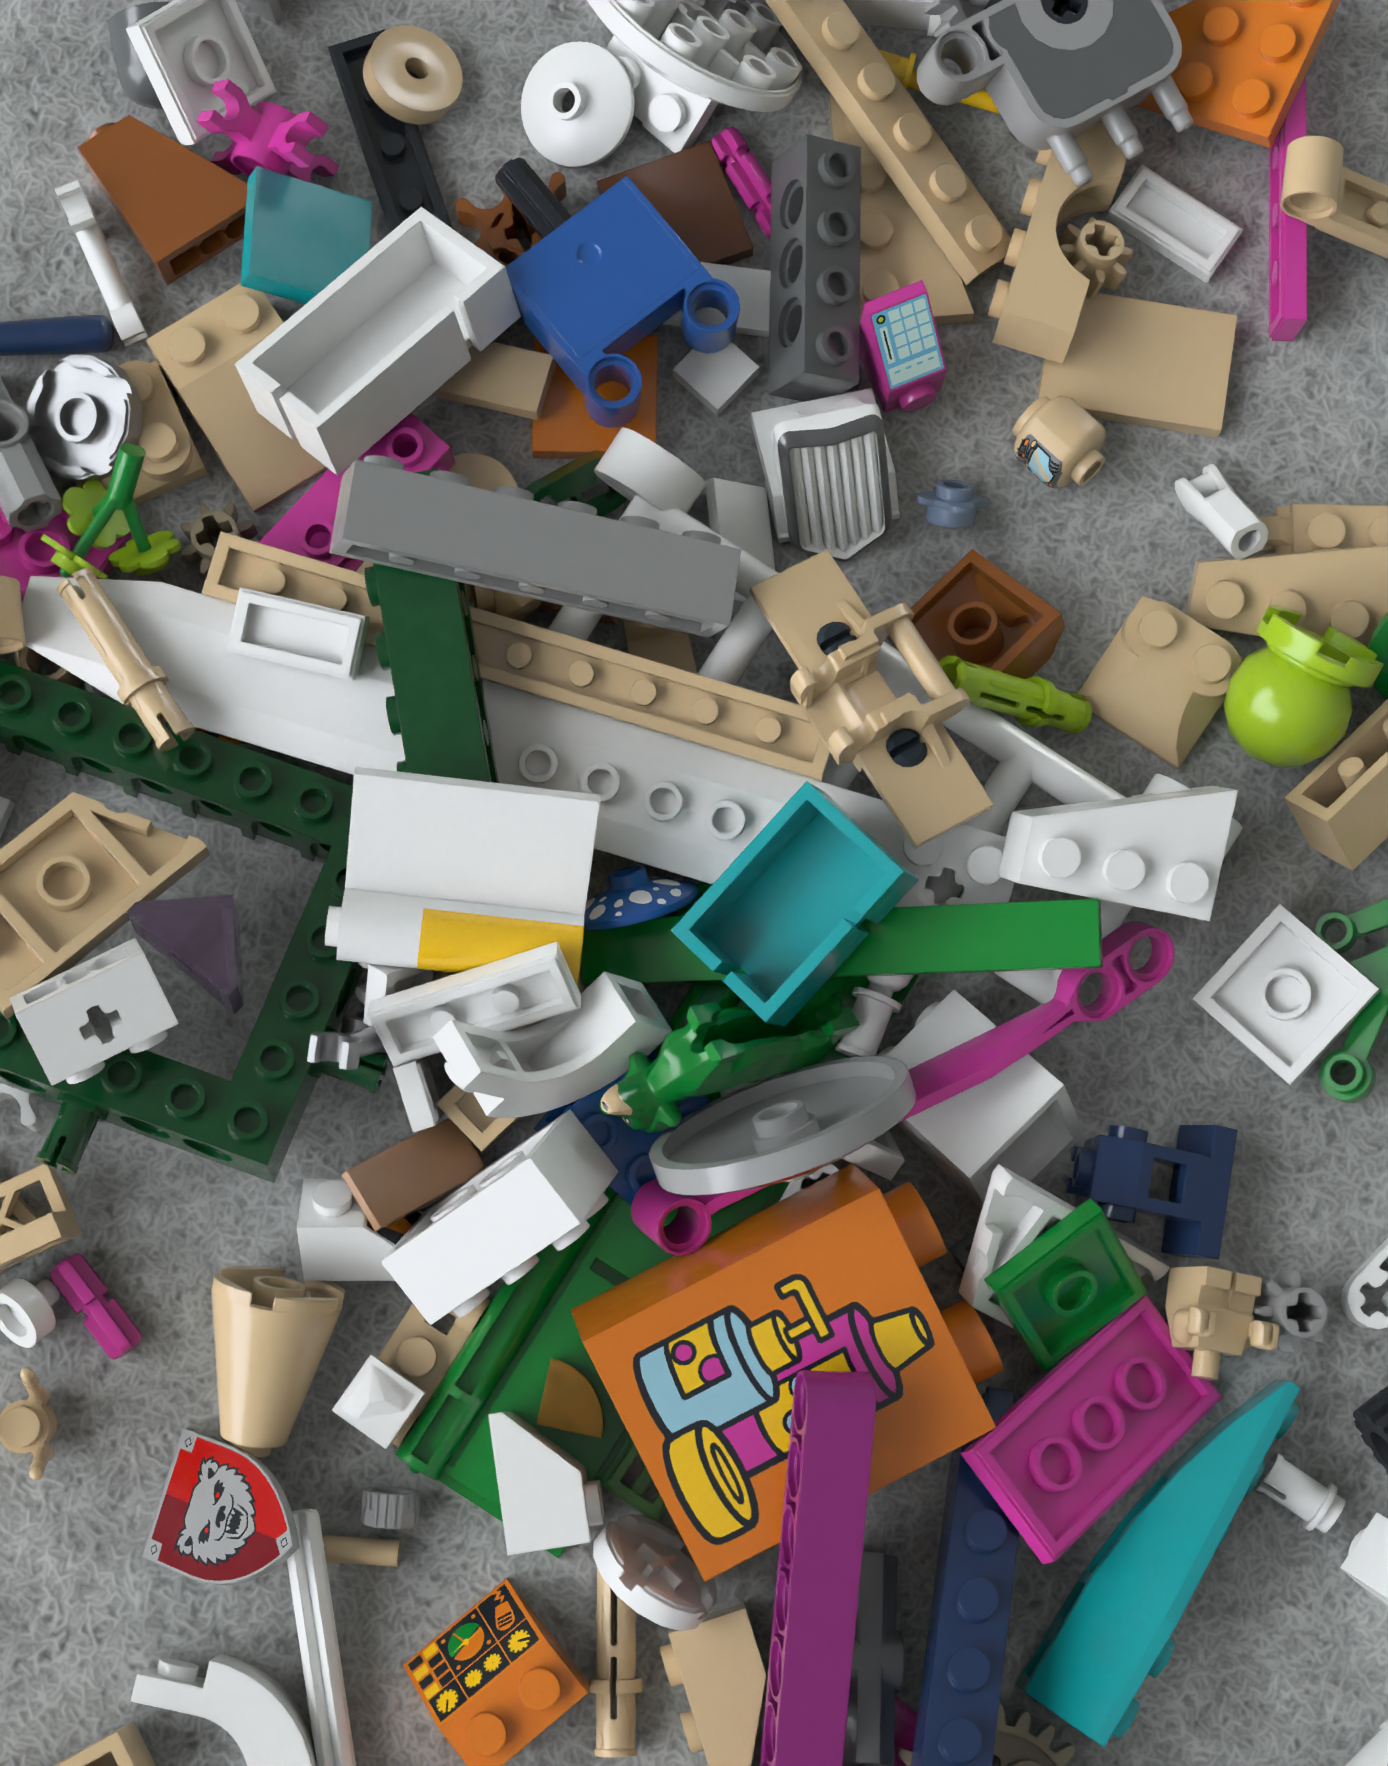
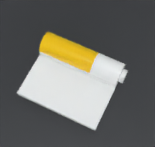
(462, 872)

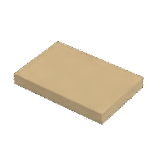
(1147, 364)

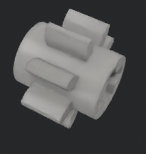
(1308, 1314)

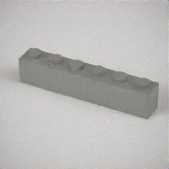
(533, 547)

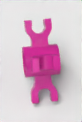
(265, 136)

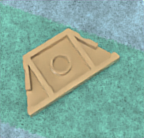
(72, 885)

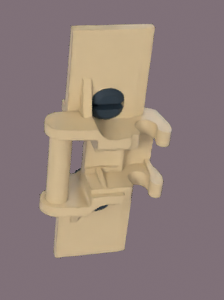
(854, 709)

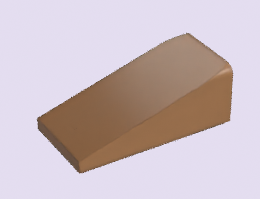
(413, 1173)

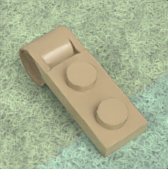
(1333, 196)

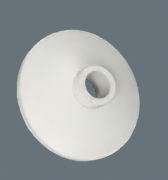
(600, 110)

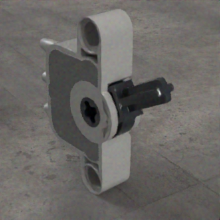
(1063, 70)

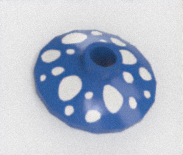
(636, 899)

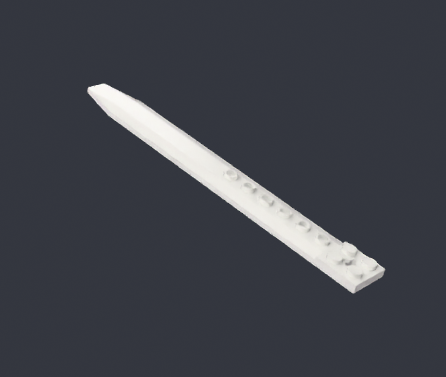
(657, 793)

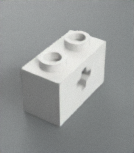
(59, 1026)

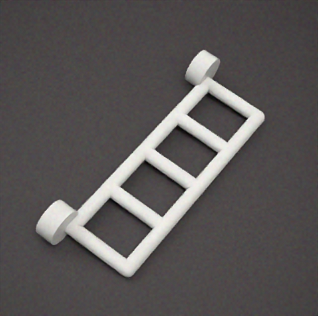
(666, 489)

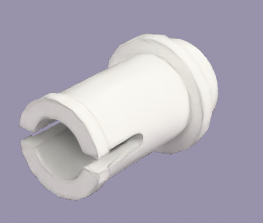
(1301, 1494)

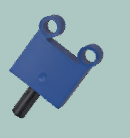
(606, 285)

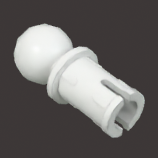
(873, 1012)

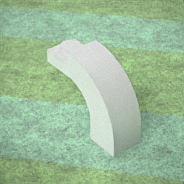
(558, 1058)
(239, 1700)

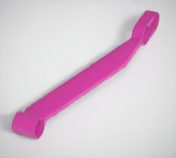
(950, 1071)

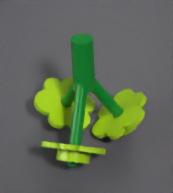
(100, 518)

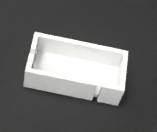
(379, 340)

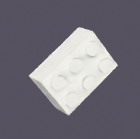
(502, 1220)

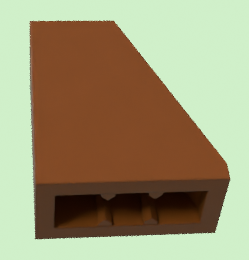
(166, 195)

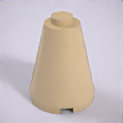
(267, 1350)

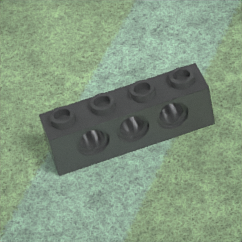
(815, 270)

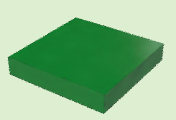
(1066, 1284)

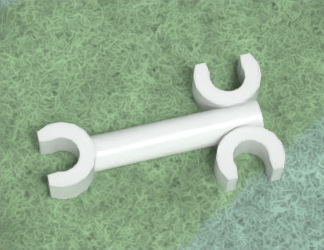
(101, 262)

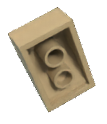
(200, 365)

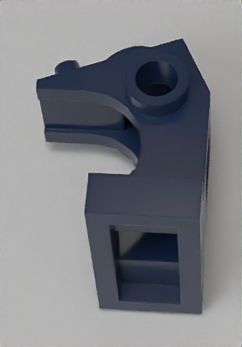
(1118, 1175)

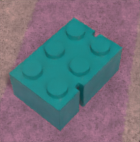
(794, 905)

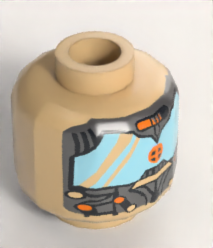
(1059, 442)

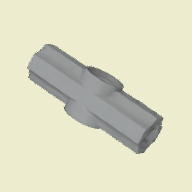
(25, 485)

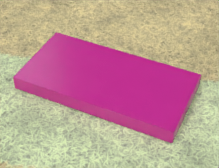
(1090, 1429)

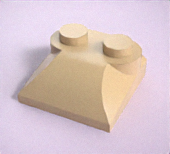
(169, 447)
(1161, 679)

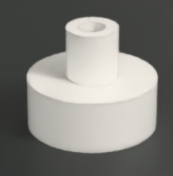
(27, 1310)

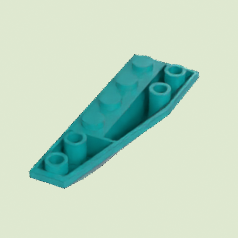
(1146, 1571)

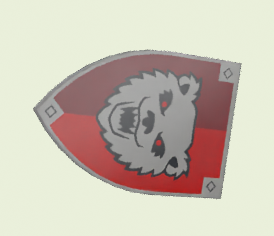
(220, 1515)

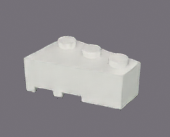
(1129, 851)

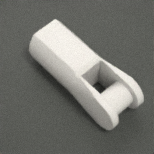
(1222, 512)

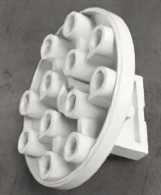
(698, 55)

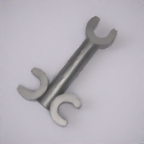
(345, 1047)

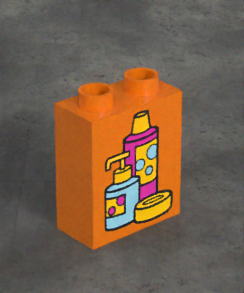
(714, 1340)

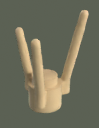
(30, 1424)

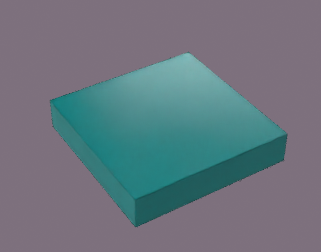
(300, 235)

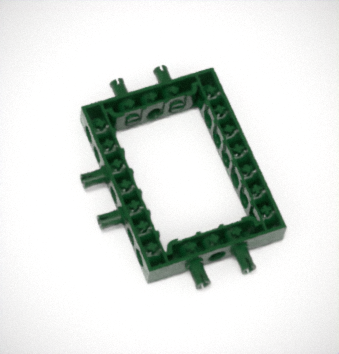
(257, 1112)

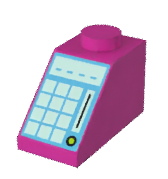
(902, 348)

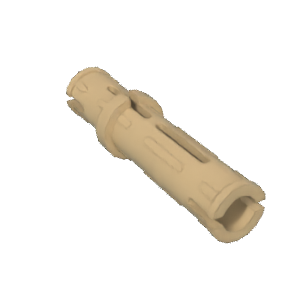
(139, 681)
(615, 1733)

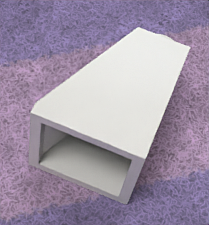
(1009, 1120)

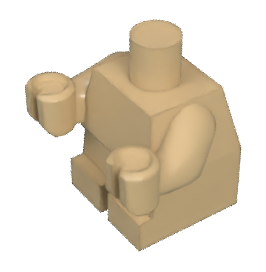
(1213, 1316)

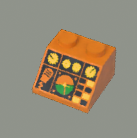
(495, 1678)

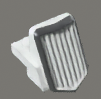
(828, 473)

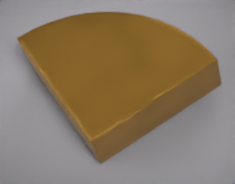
(570, 1402)

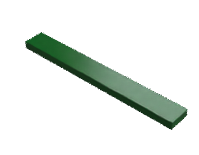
(903, 943)

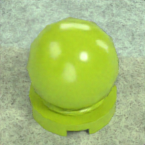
(1295, 694)

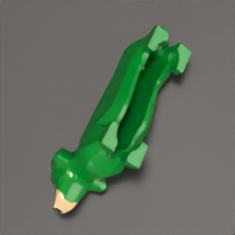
(723, 1052)

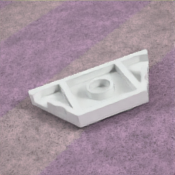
(1010, 1220)

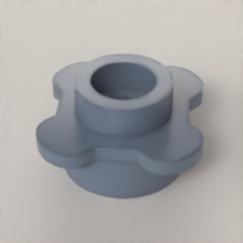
(952, 504)

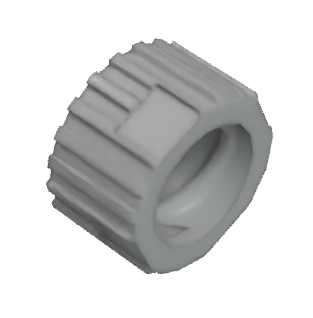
(390, 1507)

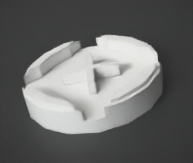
(652, 1574)

